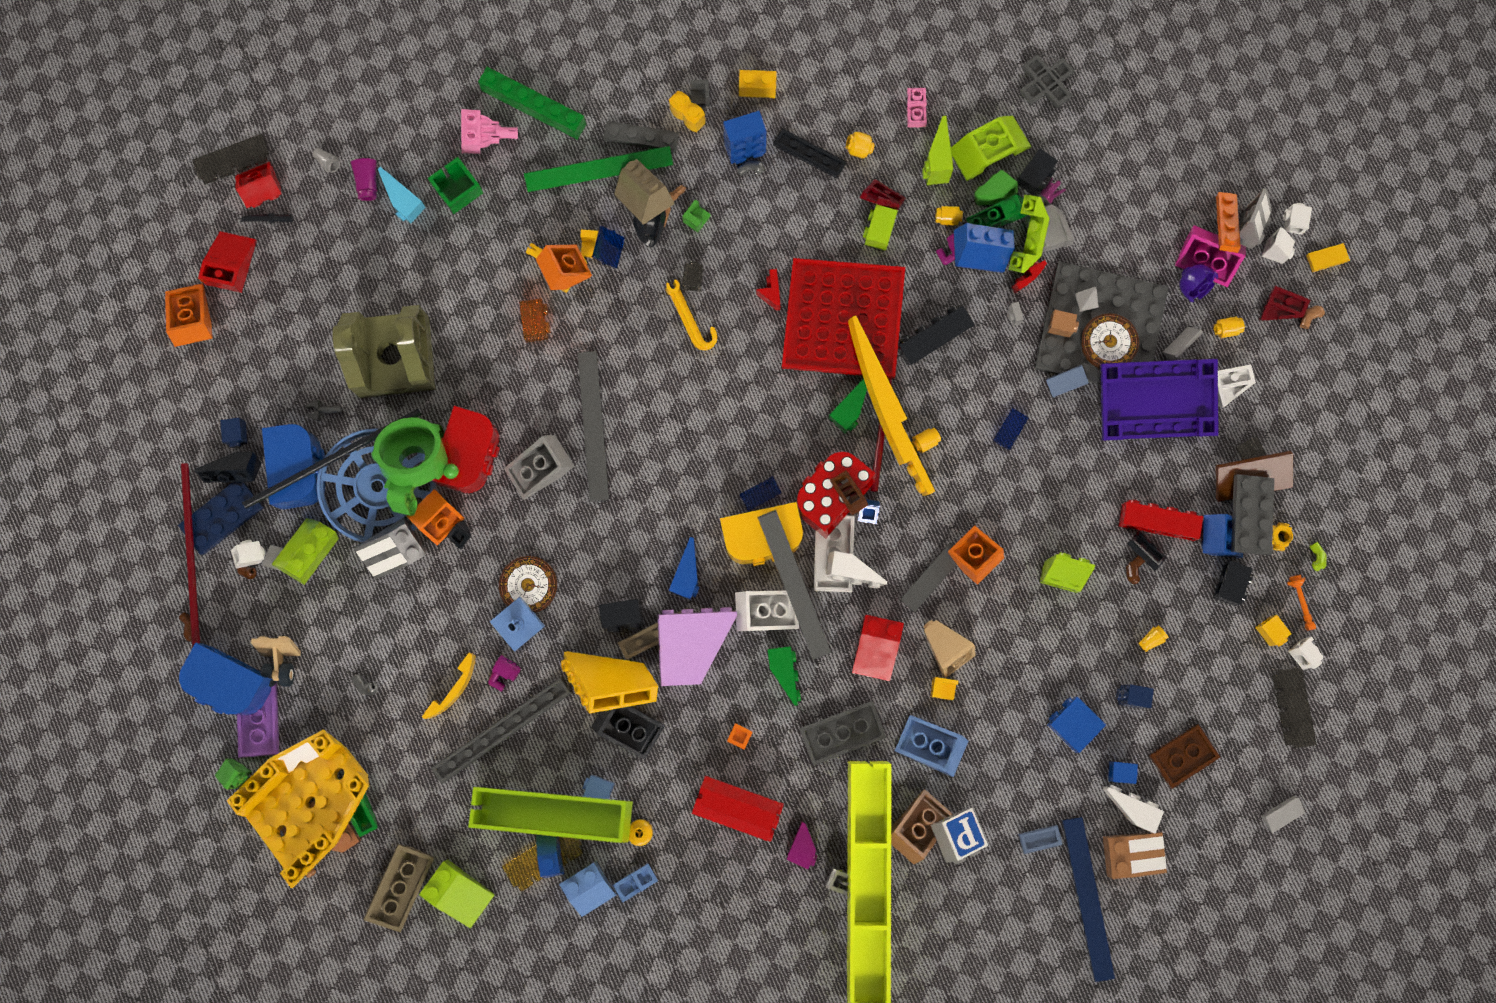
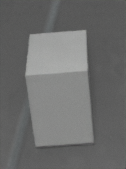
(837, 880)

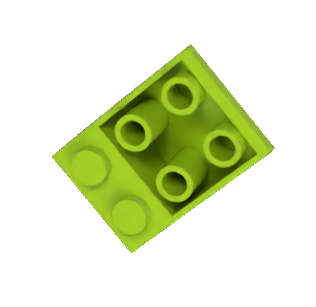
(1066, 573)

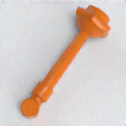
(1296, 582)

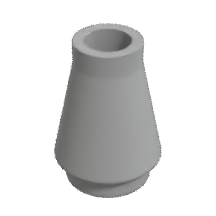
(328, 161)

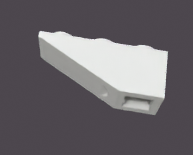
(849, 567)
(1138, 813)

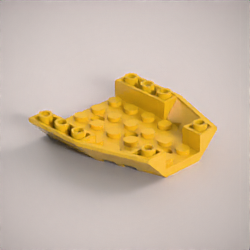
(281, 796)

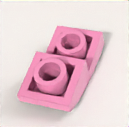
(916, 107)

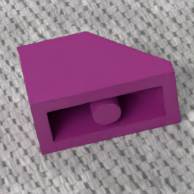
(802, 849)

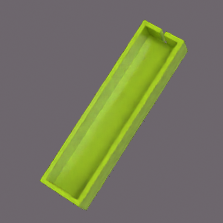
(551, 814)

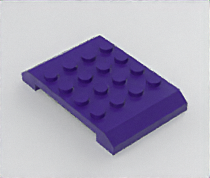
(1159, 399)

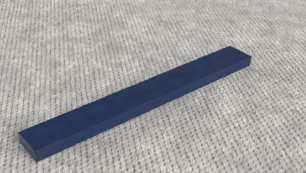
(1088, 899)

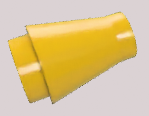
(1153, 638)

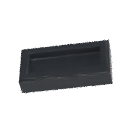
(1147, 550)

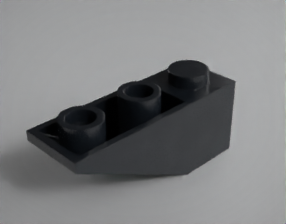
(231, 468)

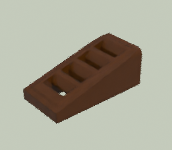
(854, 503)

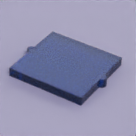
(608, 247)

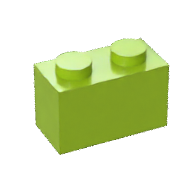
(881, 226)

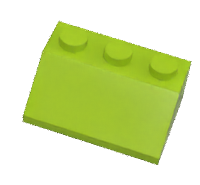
(306, 550)

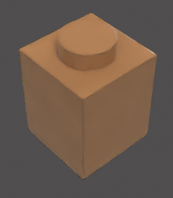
(1063, 323)

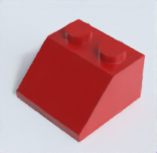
(258, 185)

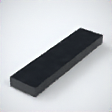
(809, 153)

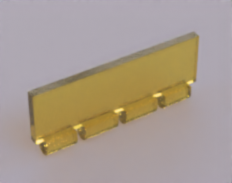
(526, 865)

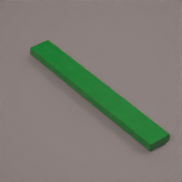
(595, 169)

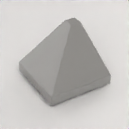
(1087, 299)

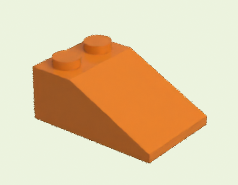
(187, 315)

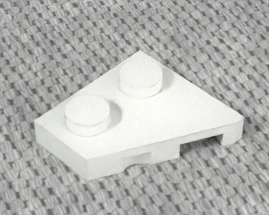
(1233, 383)

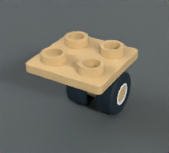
(278, 649)

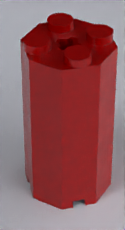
(737, 808)

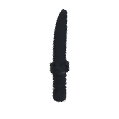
(270, 217)

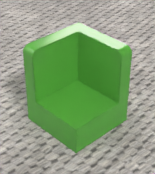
(695, 216)

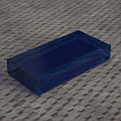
(1010, 429)
(760, 493)

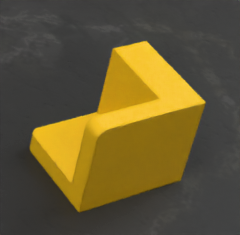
(588, 242)
(943, 688)

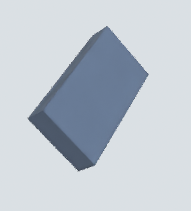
(1067, 381)
(1040, 839)

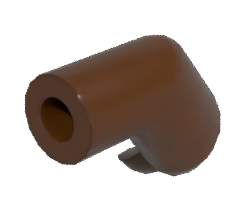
(247, 572)
(185, 619)

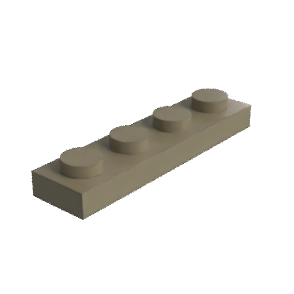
(640, 641)

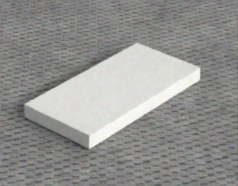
(839, 540)

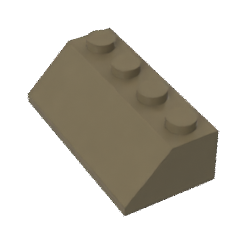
(642, 192)

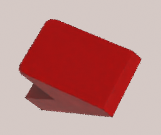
(771, 295)

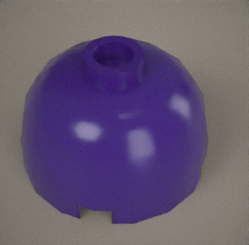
(1197, 281)

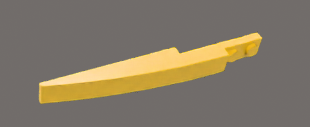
(887, 408)

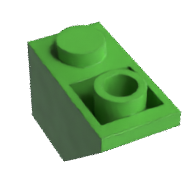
(996, 189)
(232, 774)

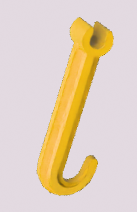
(688, 320)

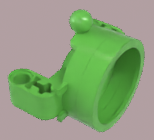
(399, 441)

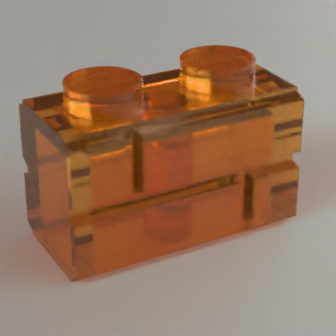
(534, 320)

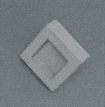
(1015, 314)

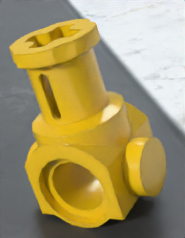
(1283, 528)

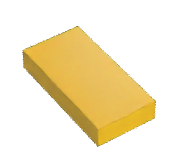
(1328, 257)

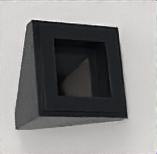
(459, 534)

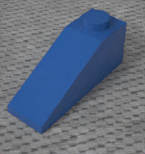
(686, 577)
(549, 856)

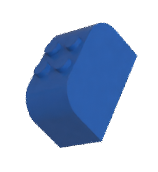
(287, 452)
(223, 681)

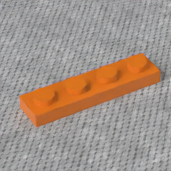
(1228, 222)

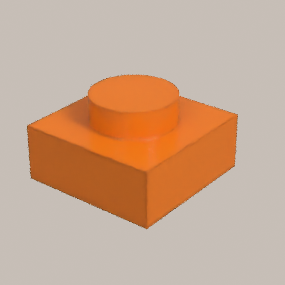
(739, 736)

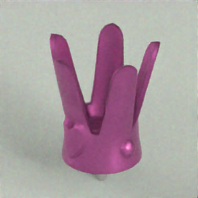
(1047, 193)

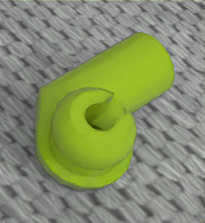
(1321, 556)

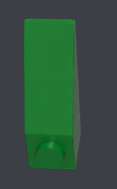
(848, 411)

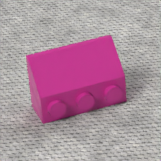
(1203, 248)

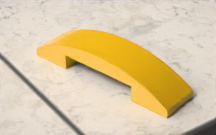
(467, 668)

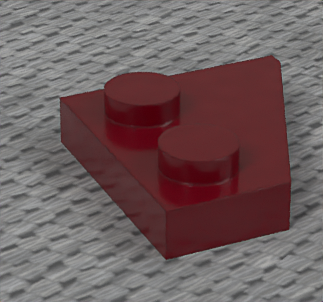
(882, 195)
(1284, 305)

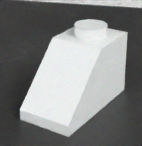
(1279, 246)

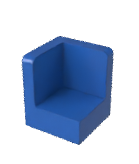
(1122, 772)

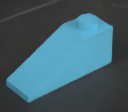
(403, 201)

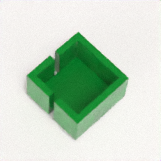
(458, 188)

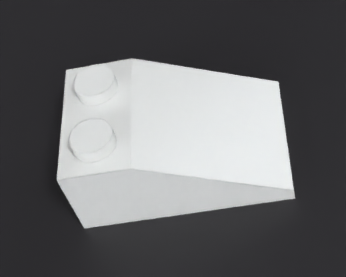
(764, 611)

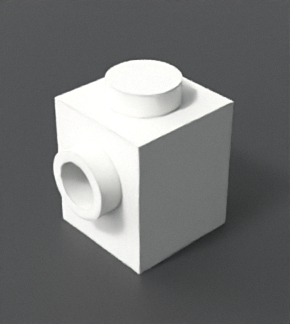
(1297, 218)
(248, 554)

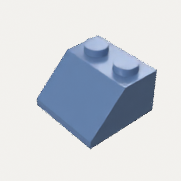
(587, 889)

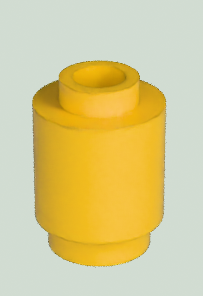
(948, 215)
(1229, 327)
(926, 440)

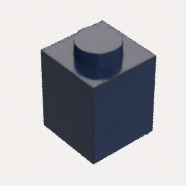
(234, 432)

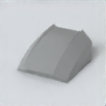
(1058, 230)

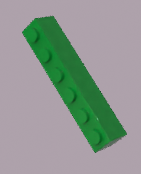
(532, 103)

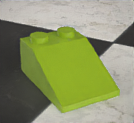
(939, 161)
(456, 893)

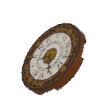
(1109, 340)
(531, 580)

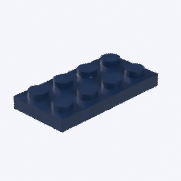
(221, 516)

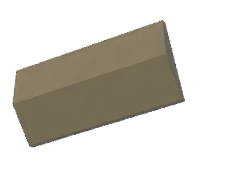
(398, 887)

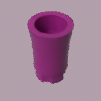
(365, 178)

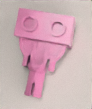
(480, 131)

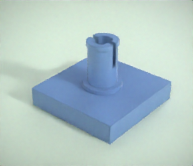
(517, 623)

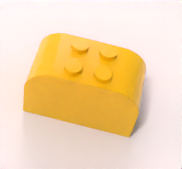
(746, 539)

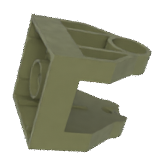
(361, 343)

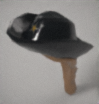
(652, 230)

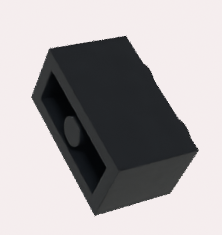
(1037, 171)
(1233, 583)

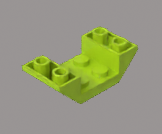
(988, 145)

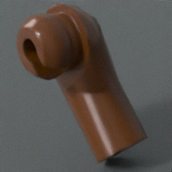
(1132, 570)

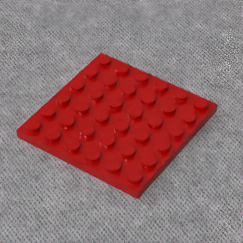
(823, 301)

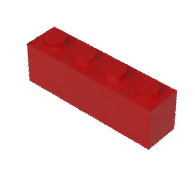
(1161, 521)

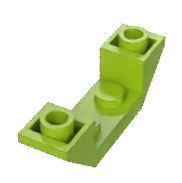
(1035, 235)

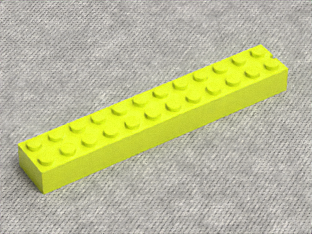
(869, 882)

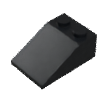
(629, 729)

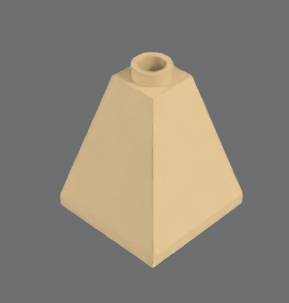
(948, 647)

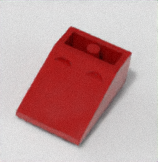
(227, 262)

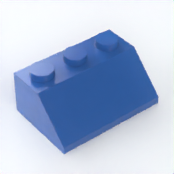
(983, 247)

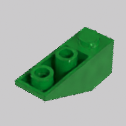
(1000, 213)
(781, 666)

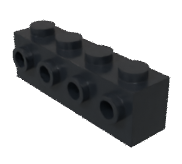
(935, 334)

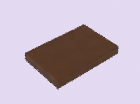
(1184, 756)

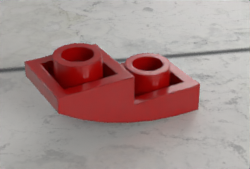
(1031, 274)

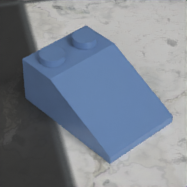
(932, 745)

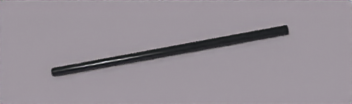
(320, 464)

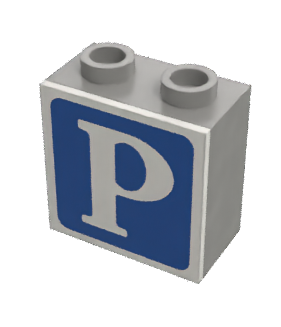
(959, 836)

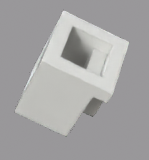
(1306, 654)

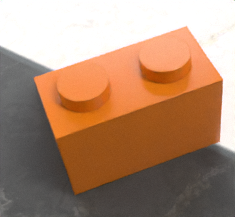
(563, 266)
(435, 517)
(976, 554)

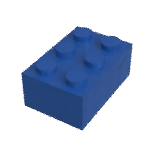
(745, 137)

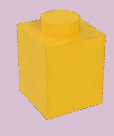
(1273, 631)

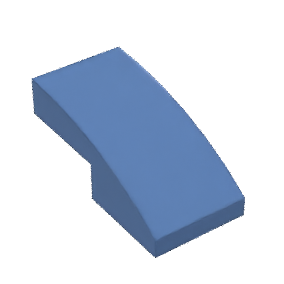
(635, 883)

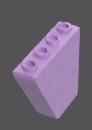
(690, 643)

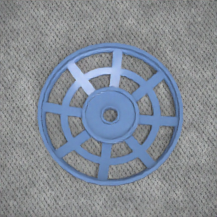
(362, 488)

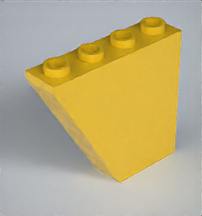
(608, 682)

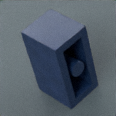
(1135, 696)

